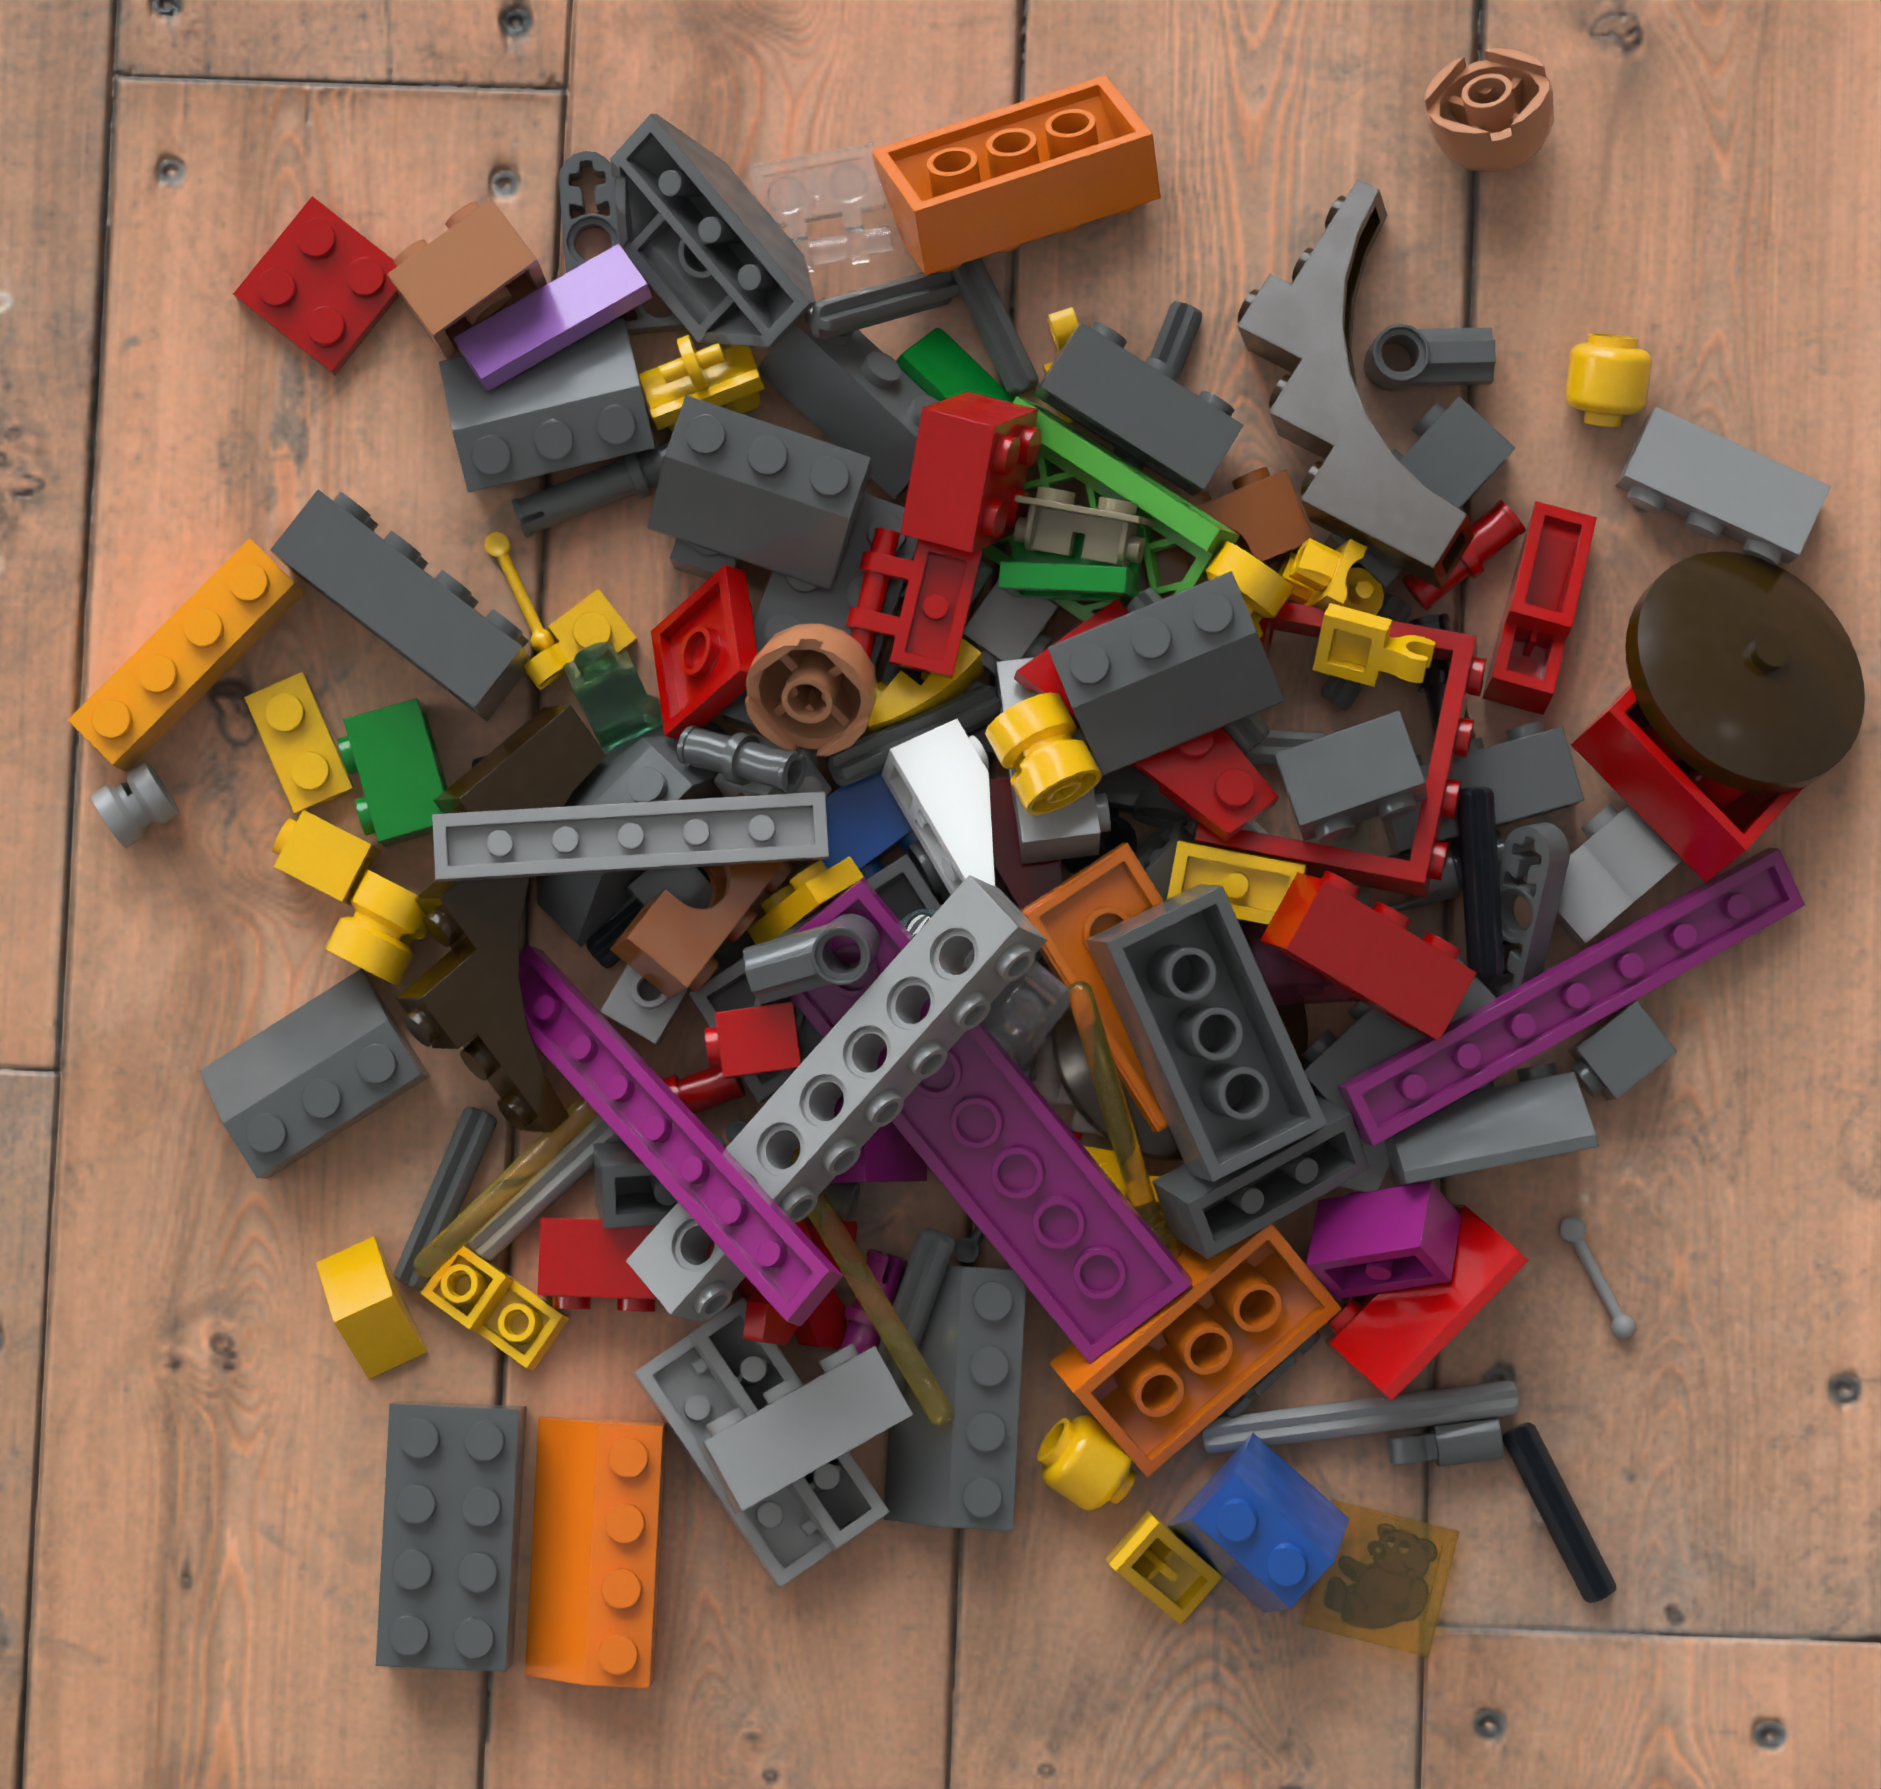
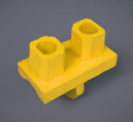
(713, 374)
(1327, 577)

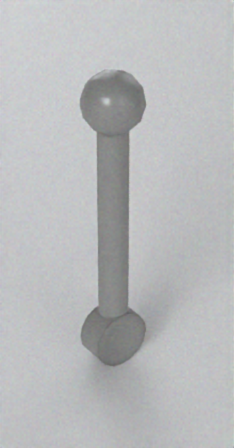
(1572, 1231)

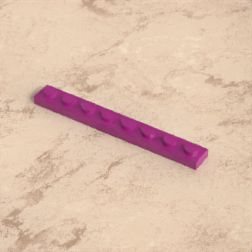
(1571, 996)
(673, 1142)

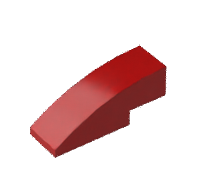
(1540, 608)

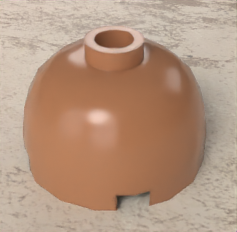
(1491, 110)
(811, 689)

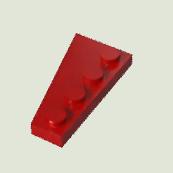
(1202, 776)

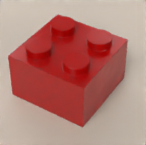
(968, 470)

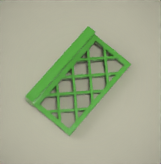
(1117, 479)

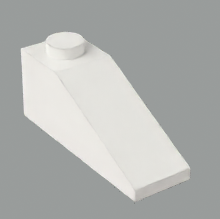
(946, 800)

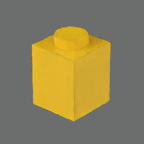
(323, 855)

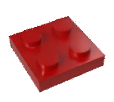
(321, 286)
(704, 651)

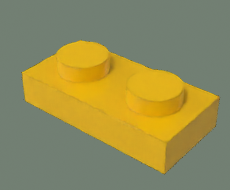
(299, 743)
(1250, 881)
(803, 897)

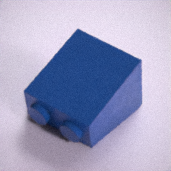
(1263, 1527)

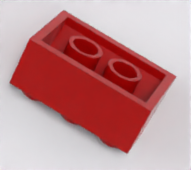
(1403, 1329)

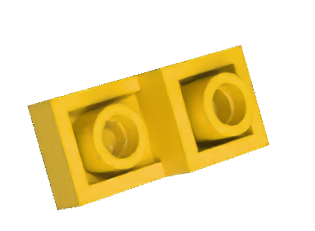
(907, 698)
(496, 1307)

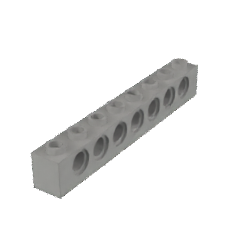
(844, 1063)

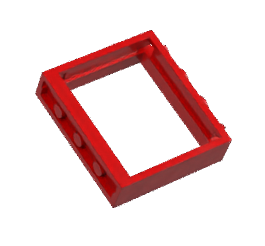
(1443, 794)

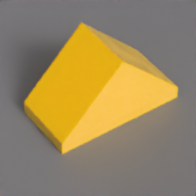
(370, 1308)
(1163, 1567)

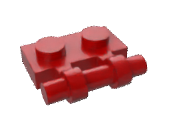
(933, 607)

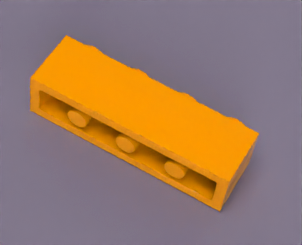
(186, 656)

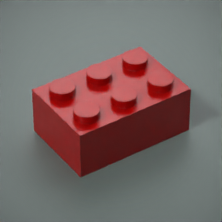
(1689, 811)

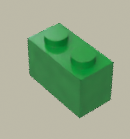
(397, 770)

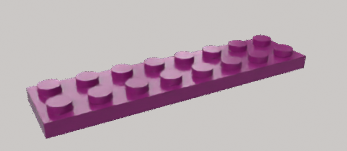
(1014, 1164)

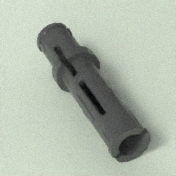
(591, 490)

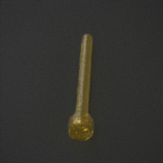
(1117, 1113)
(502, 1190)
(879, 1310)

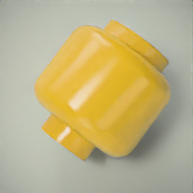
(1608, 378)
(1085, 1463)

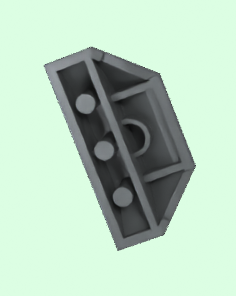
(706, 240)
(630, 773)

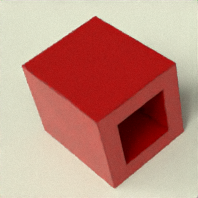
(754, 1040)

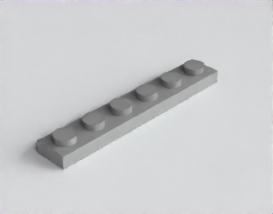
(630, 836)

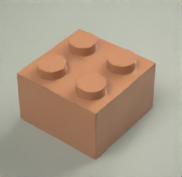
(465, 273)

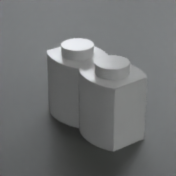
(1611, 871)

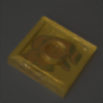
(1384, 1581)

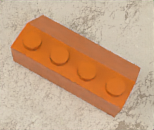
(1018, 174)
(1201, 1348)
(596, 1551)

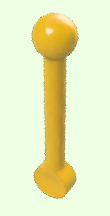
(499, 547)

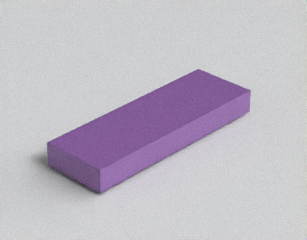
(553, 317)

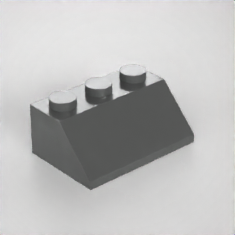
(554, 415)
(759, 492)
(1166, 673)
(312, 1075)
(1495, 1128)

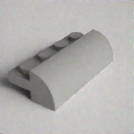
(717, 1373)

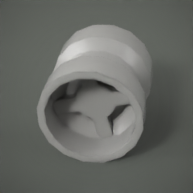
(135, 804)

